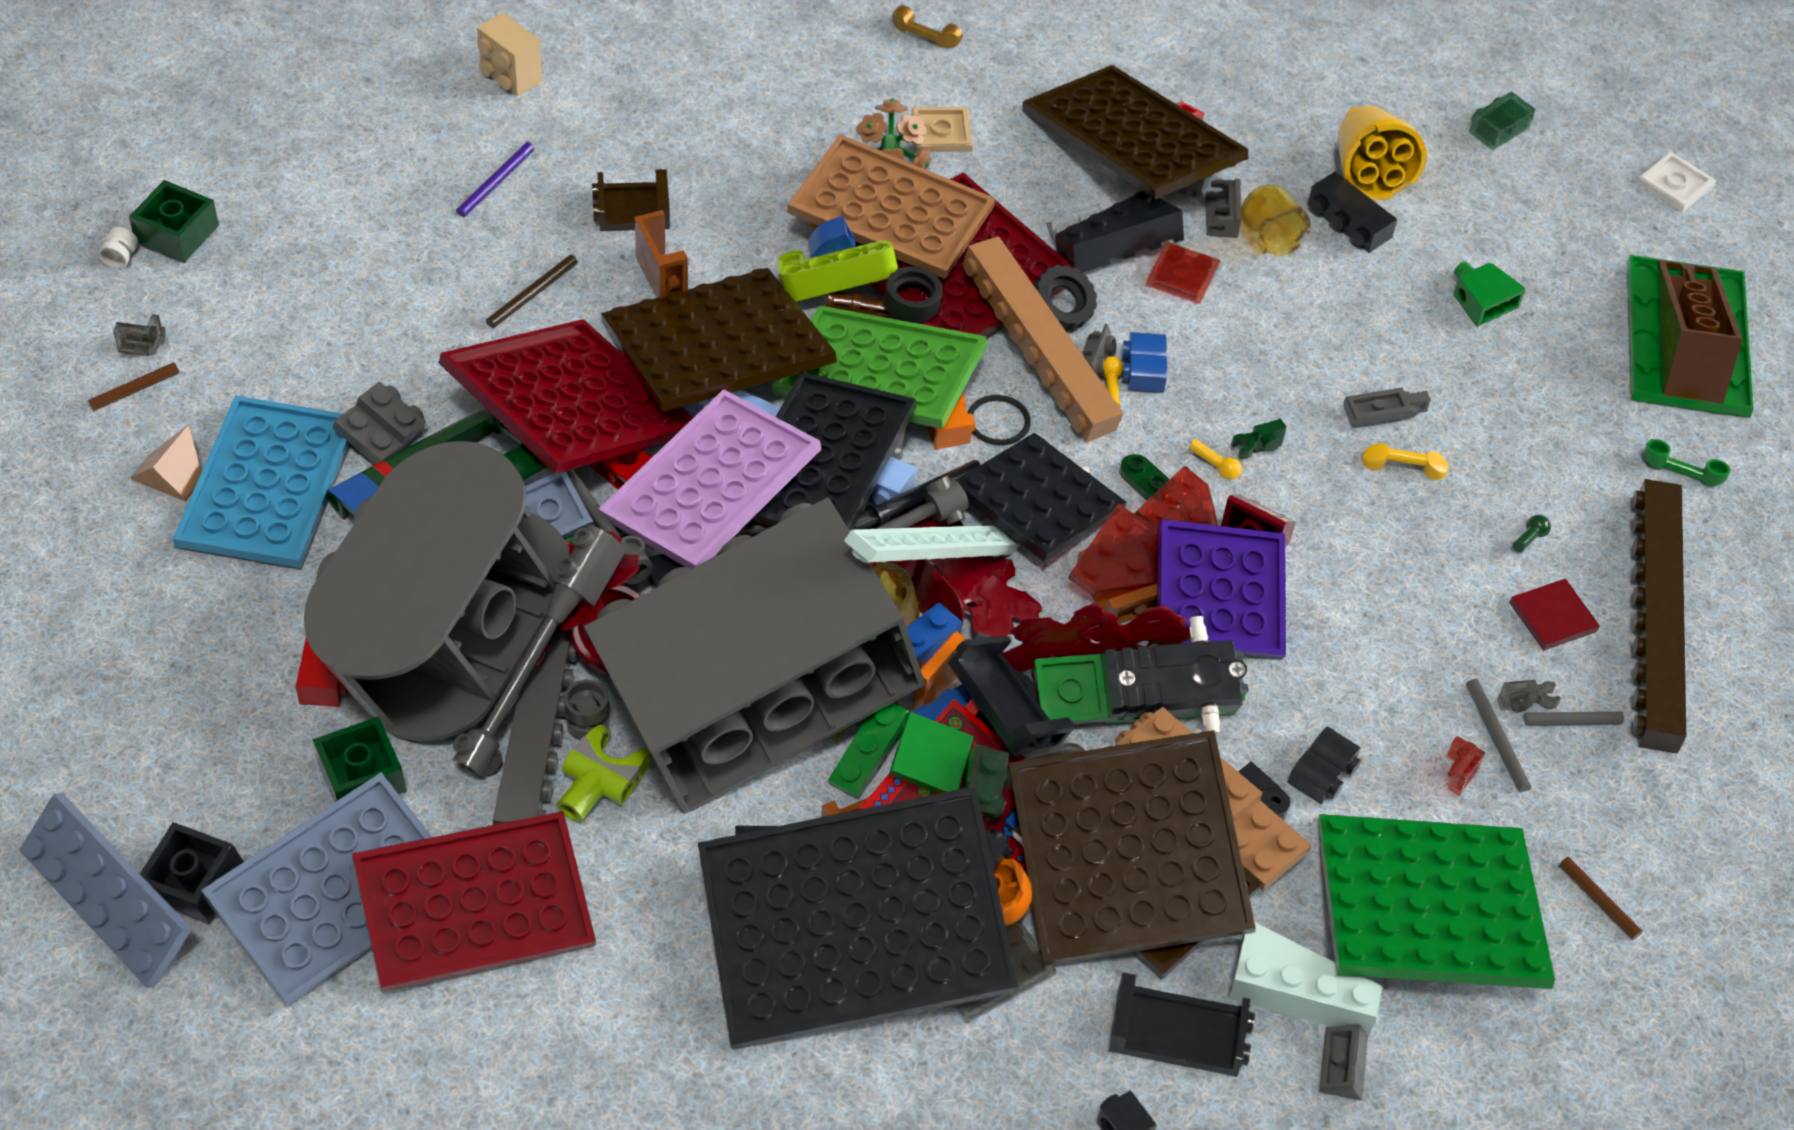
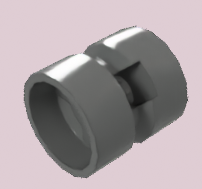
(585, 707)

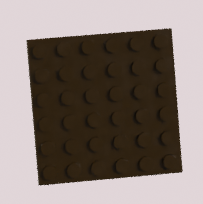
(717, 338)
(1131, 848)

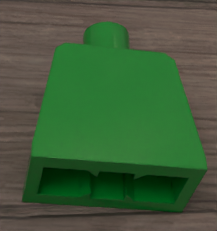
(1486, 292)

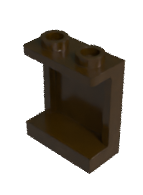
(624, 201)

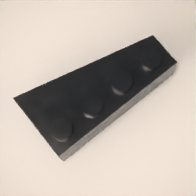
(1120, 232)

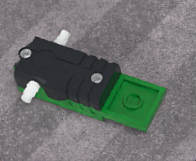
(1126, 683)

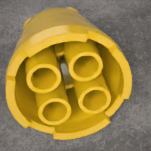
(1379, 152)

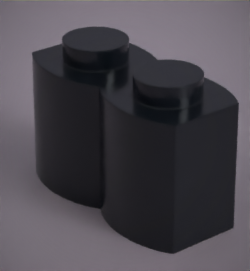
(1325, 765)

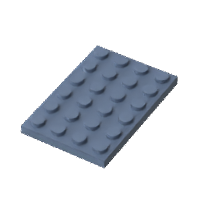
(300, 899)

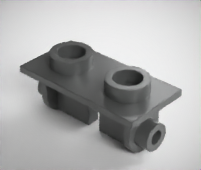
(1098, 348)

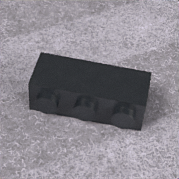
(1352, 212)

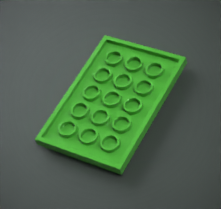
(897, 359)

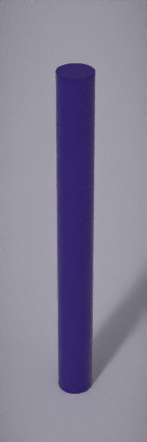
(495, 179)

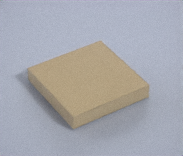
(946, 129)

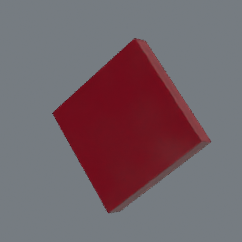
(1554, 614)

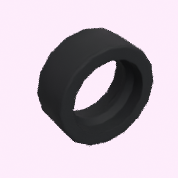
(911, 310)

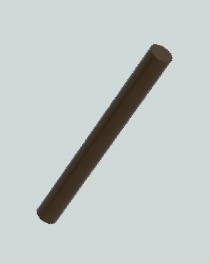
(531, 291)

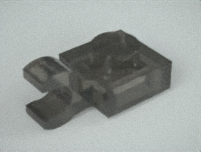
(1523, 694)

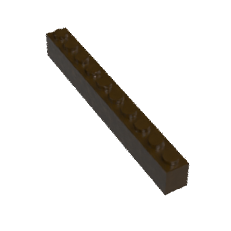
(1659, 617)

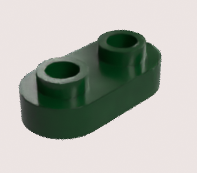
(1142, 477)

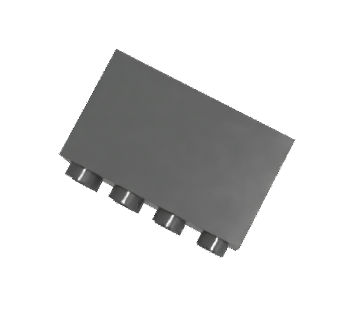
(756, 653)

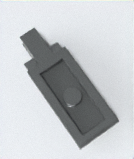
(1385, 406)

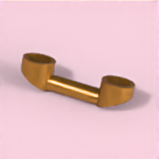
(948, 37)

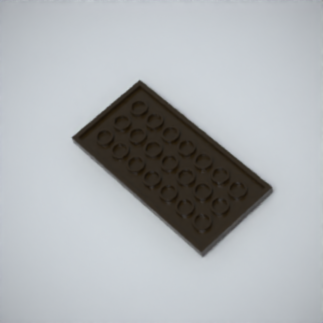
(1135, 131)

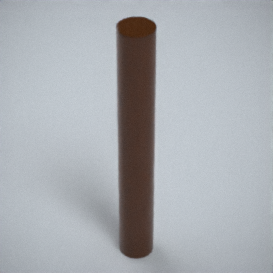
(133, 386)
(1600, 898)

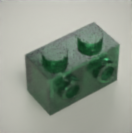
(989, 773)

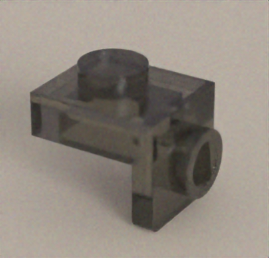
(139, 338)

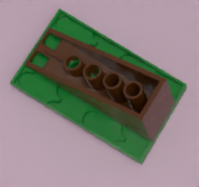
(1689, 336)

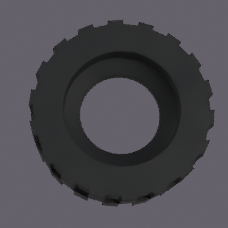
(1078, 286)

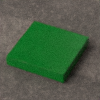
(930, 754)

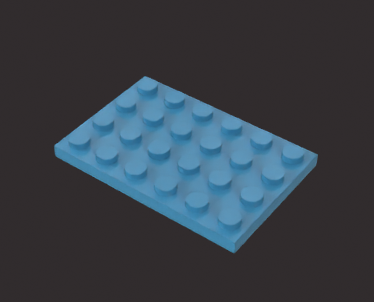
(264, 483)

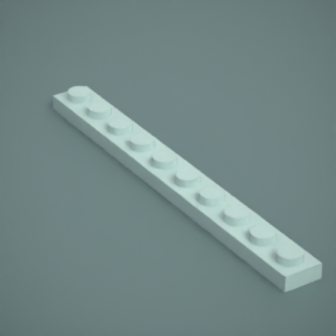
(929, 543)

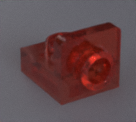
(1466, 764)

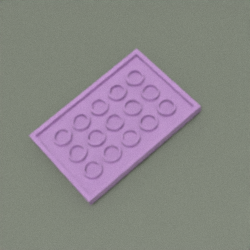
(710, 480)

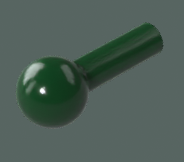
(1536, 527)

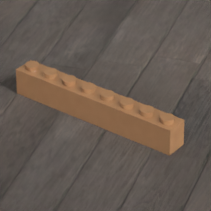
(1042, 339)

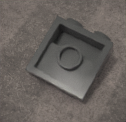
(380, 423)

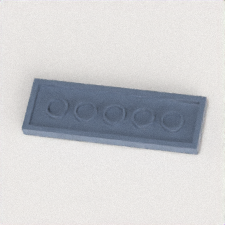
(105, 890)

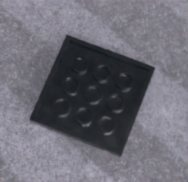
(1039, 496)

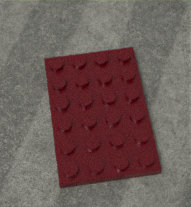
(472, 900)

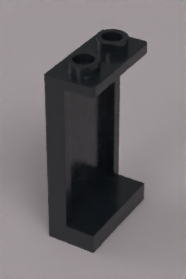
(1005, 697)
(1180, 1029)

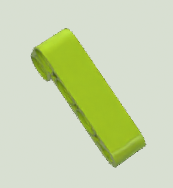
(836, 270)

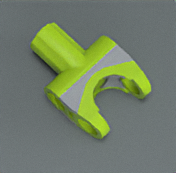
(599, 774)

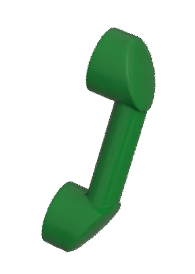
(1713, 474)

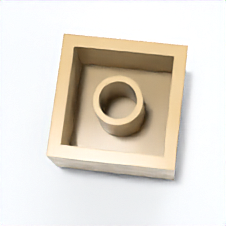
(509, 54)

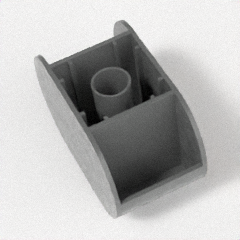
(435, 591)

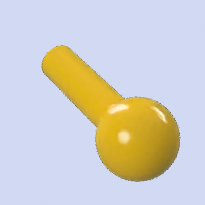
(1113, 369)
(1227, 467)

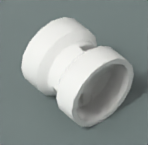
(118, 247)

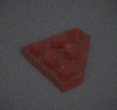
(1181, 499)
(1119, 556)

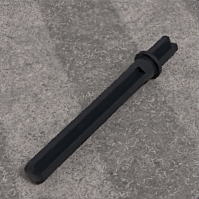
(876, 515)

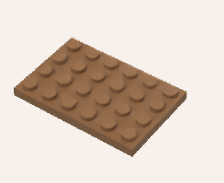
(893, 201)

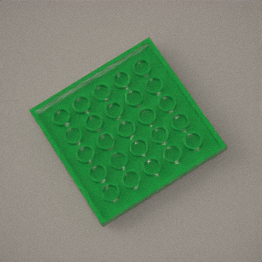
(1433, 902)

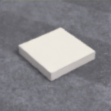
(1676, 181)

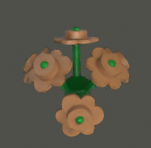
(909, 129)

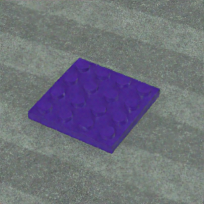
(1228, 579)

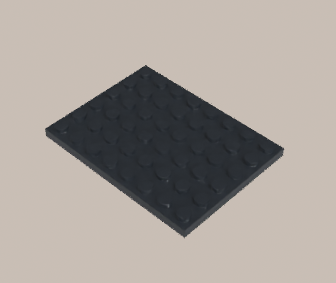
(856, 918)

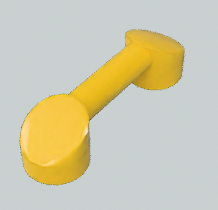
(1379, 453)

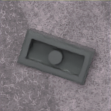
(1344, 1061)

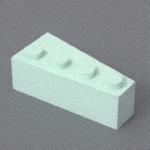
(1301, 983)

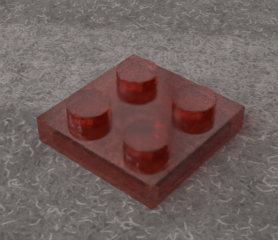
(1183, 272)

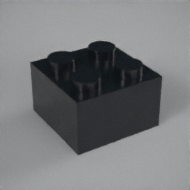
(186, 865)

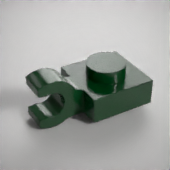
(1263, 438)

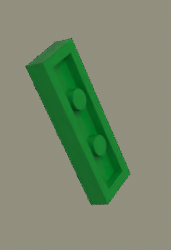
(868, 750)

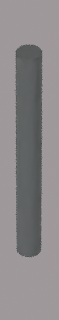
(1498, 735)

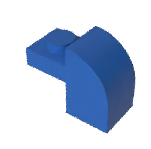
(831, 237)

